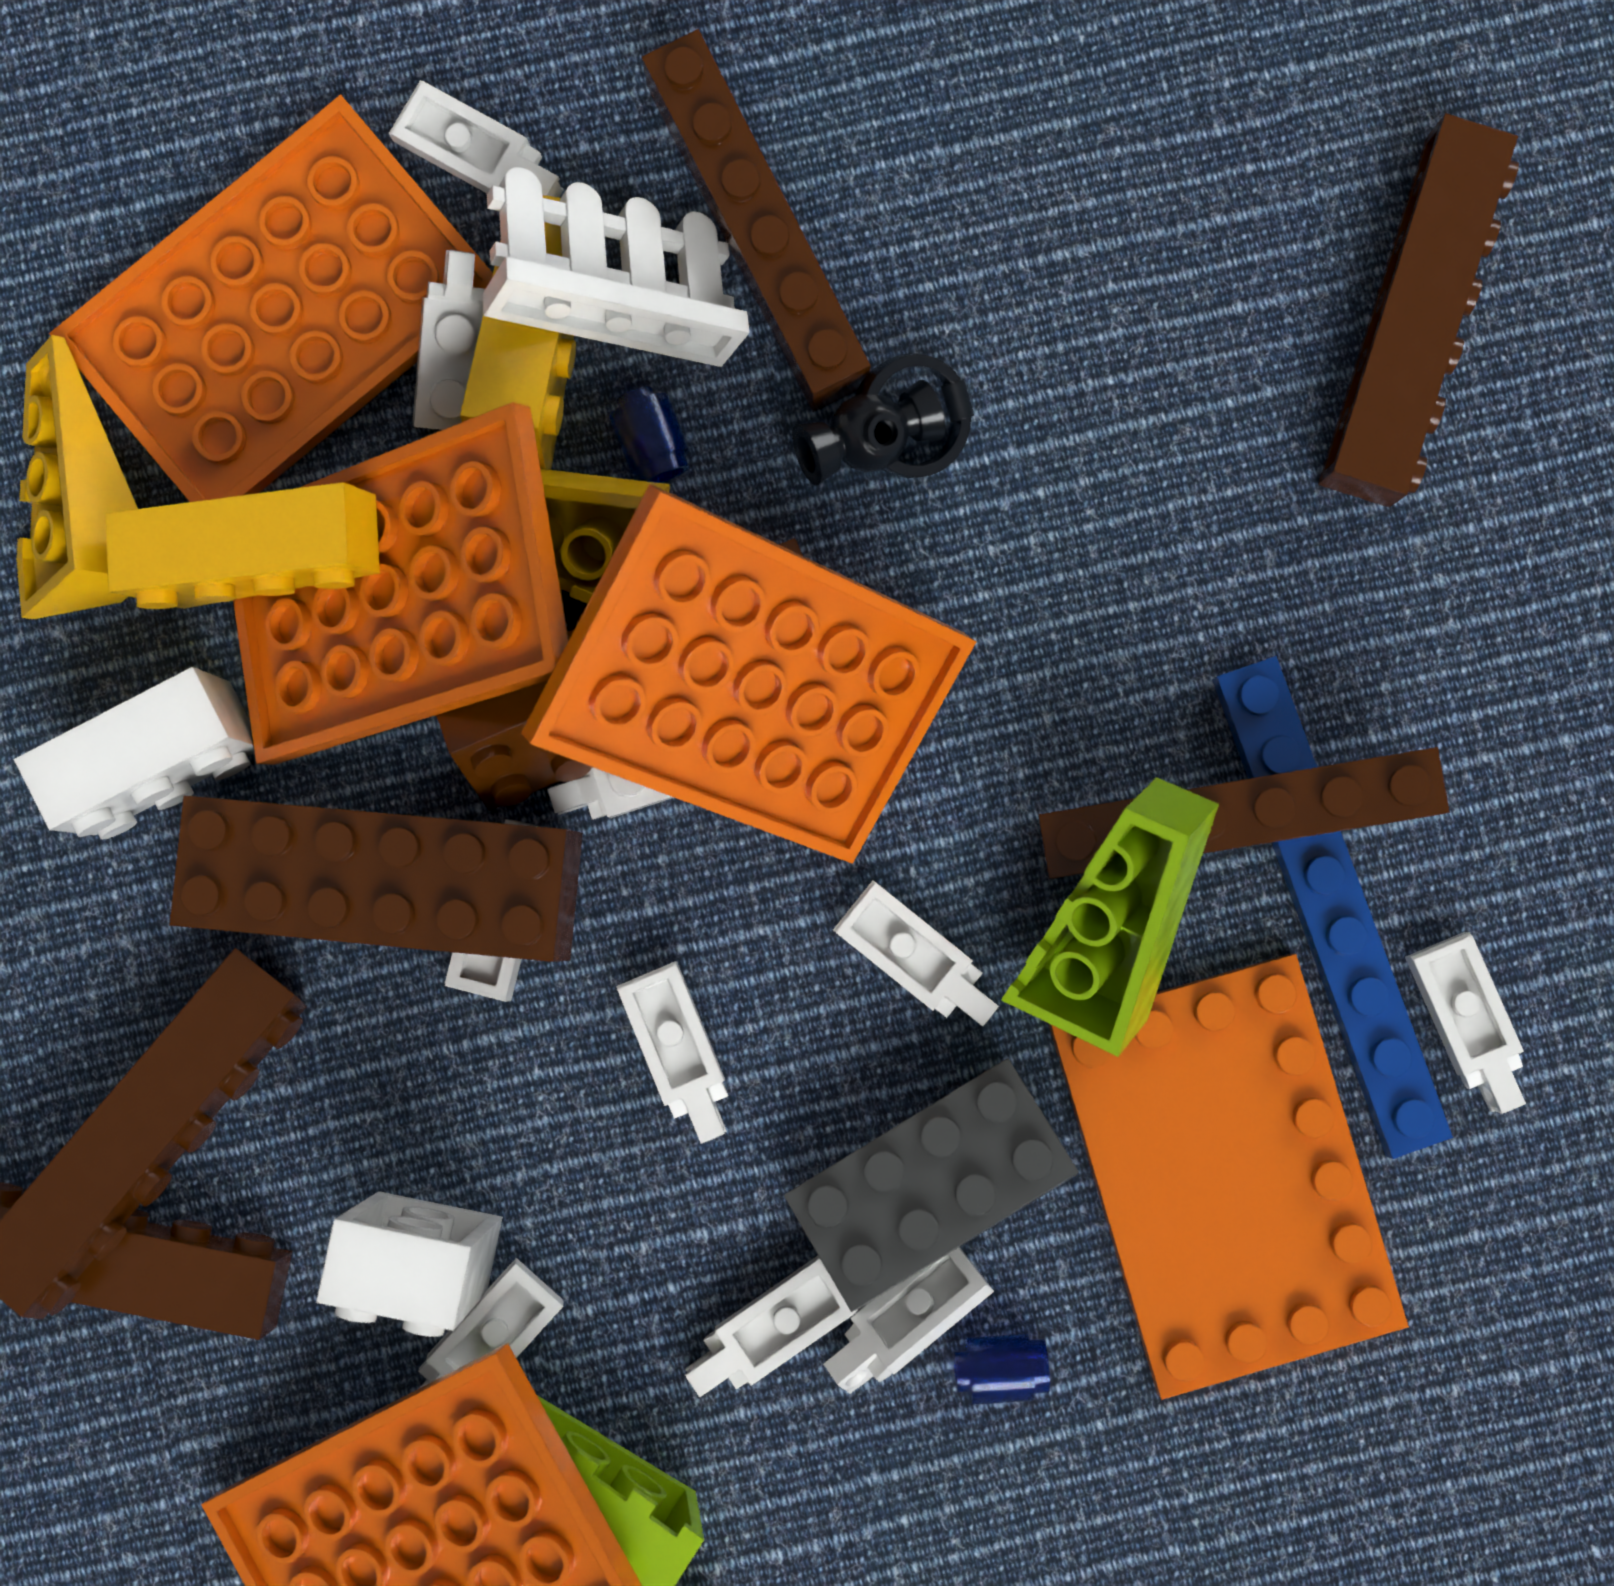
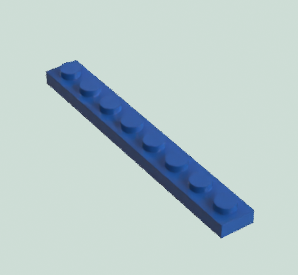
(1338, 924)

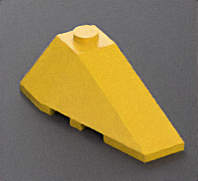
(70, 489)

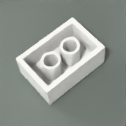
(139, 755)
(408, 1262)

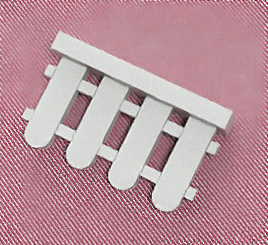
(602, 303)

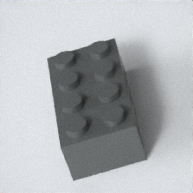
(930, 1185)

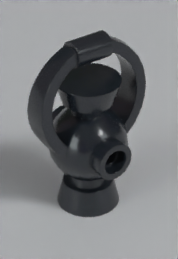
(873, 430)

